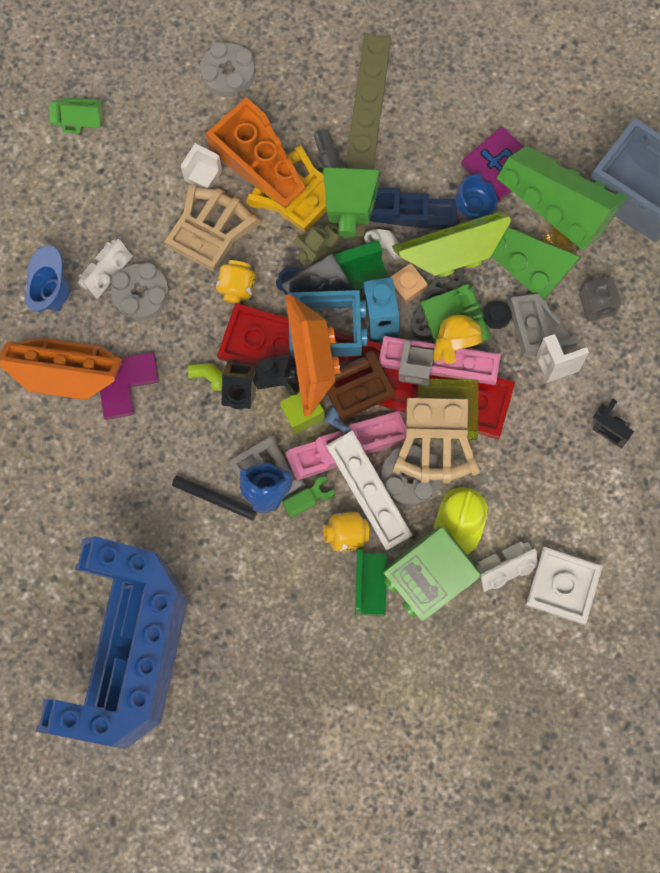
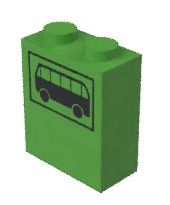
(431, 573)

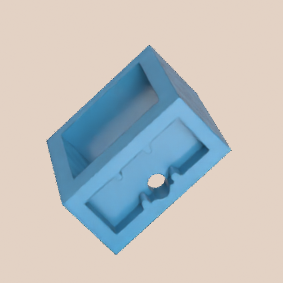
(338, 299)

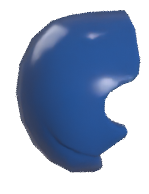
(476, 197)

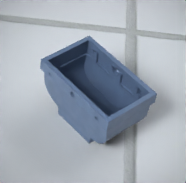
(634, 171)

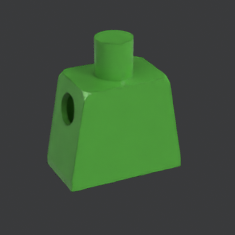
(350, 197)

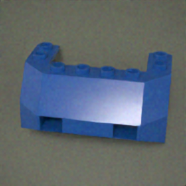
(133, 649)

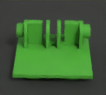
(456, 302)

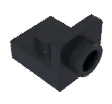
(613, 429)

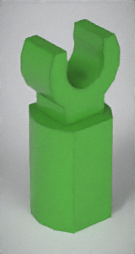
(306, 498)

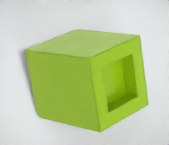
(294, 413)

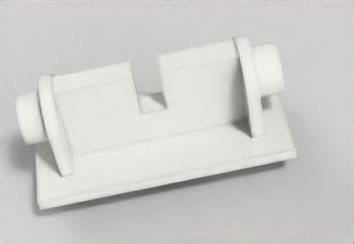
(110, 261)
(518, 561)

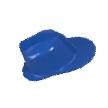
(45, 281)

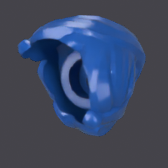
(254, 489)

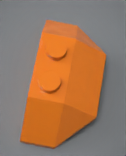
(312, 353)
(60, 367)

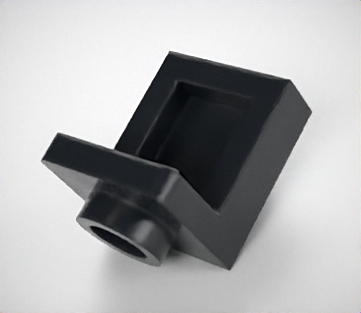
(277, 372)

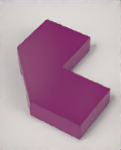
(133, 372)

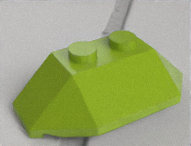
(455, 246)

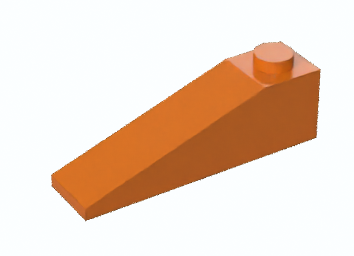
(255, 152)

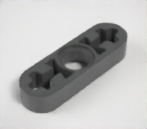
(433, 291)

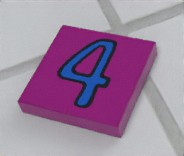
(490, 158)

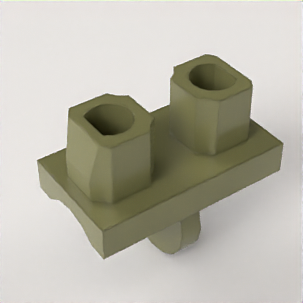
(318, 243)

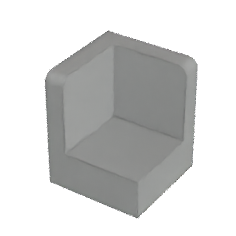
(415, 365)

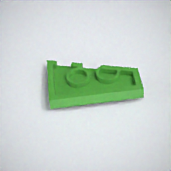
(533, 261)

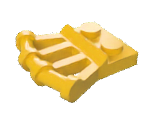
(308, 206)

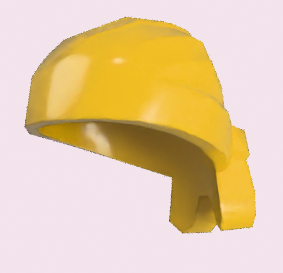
(456, 334)

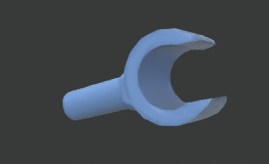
(333, 419)

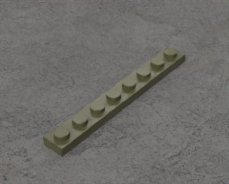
(367, 108)

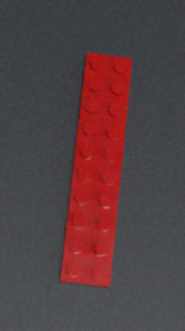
(263, 335)

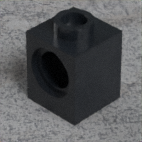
(242, 375)

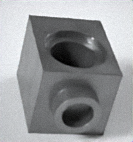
(600, 299)

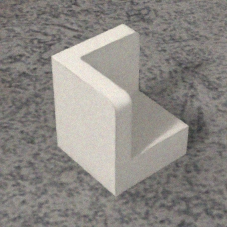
(201, 167)

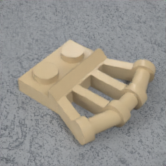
(202, 242)
(436, 419)

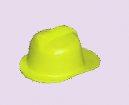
(464, 516)

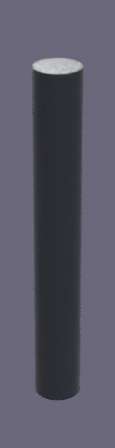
(214, 497)

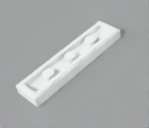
(369, 490)

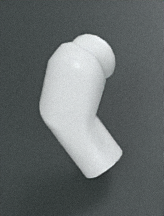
(386, 240)

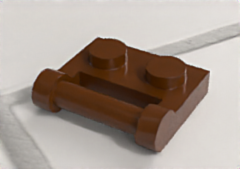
(362, 392)

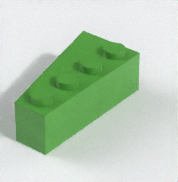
(561, 195)

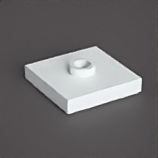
(564, 585)

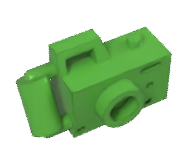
(77, 113)

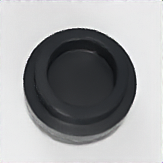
(497, 315)

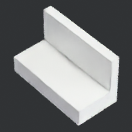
(555, 363)

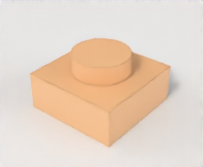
(408, 283)

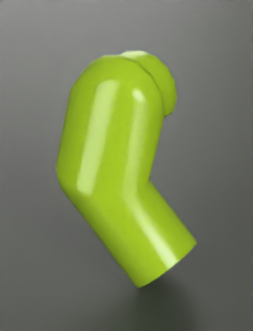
(208, 371)

